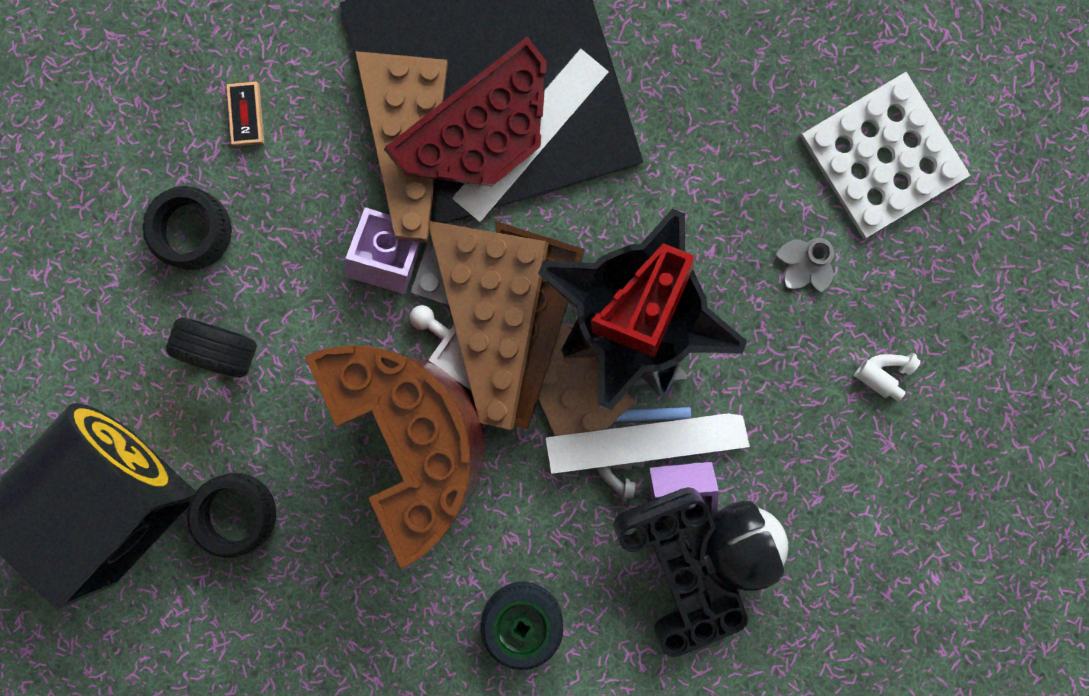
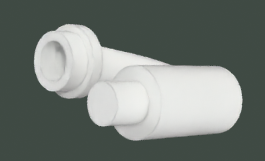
(879, 380)

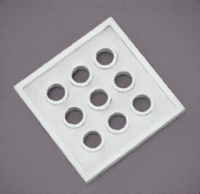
(905, 160)

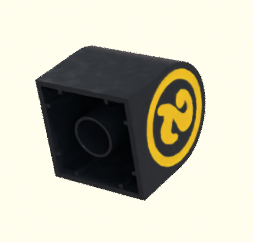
(85, 505)

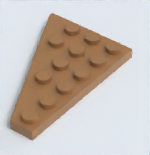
(493, 304)

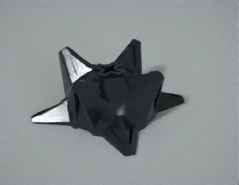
(592, 288)

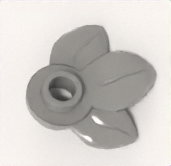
(804, 266)

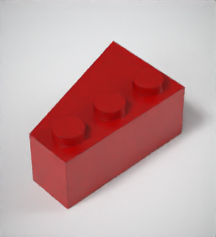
(647, 303)

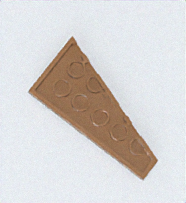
(397, 96)

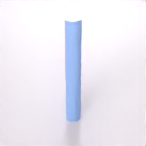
(655, 414)

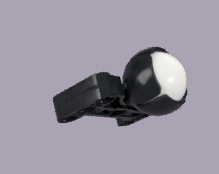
(728, 552)

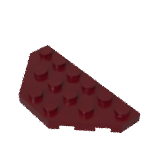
(482, 126)

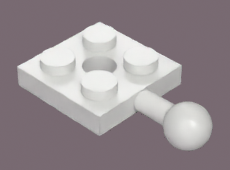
(448, 353)

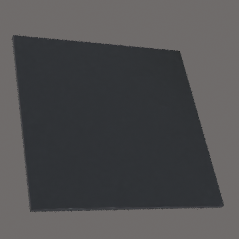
(478, 33)

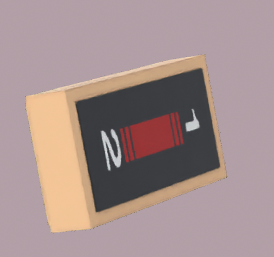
(245, 114)

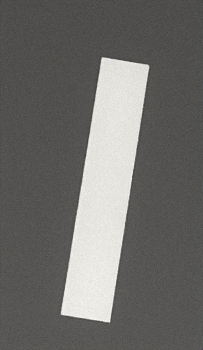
(560, 102)
(646, 442)

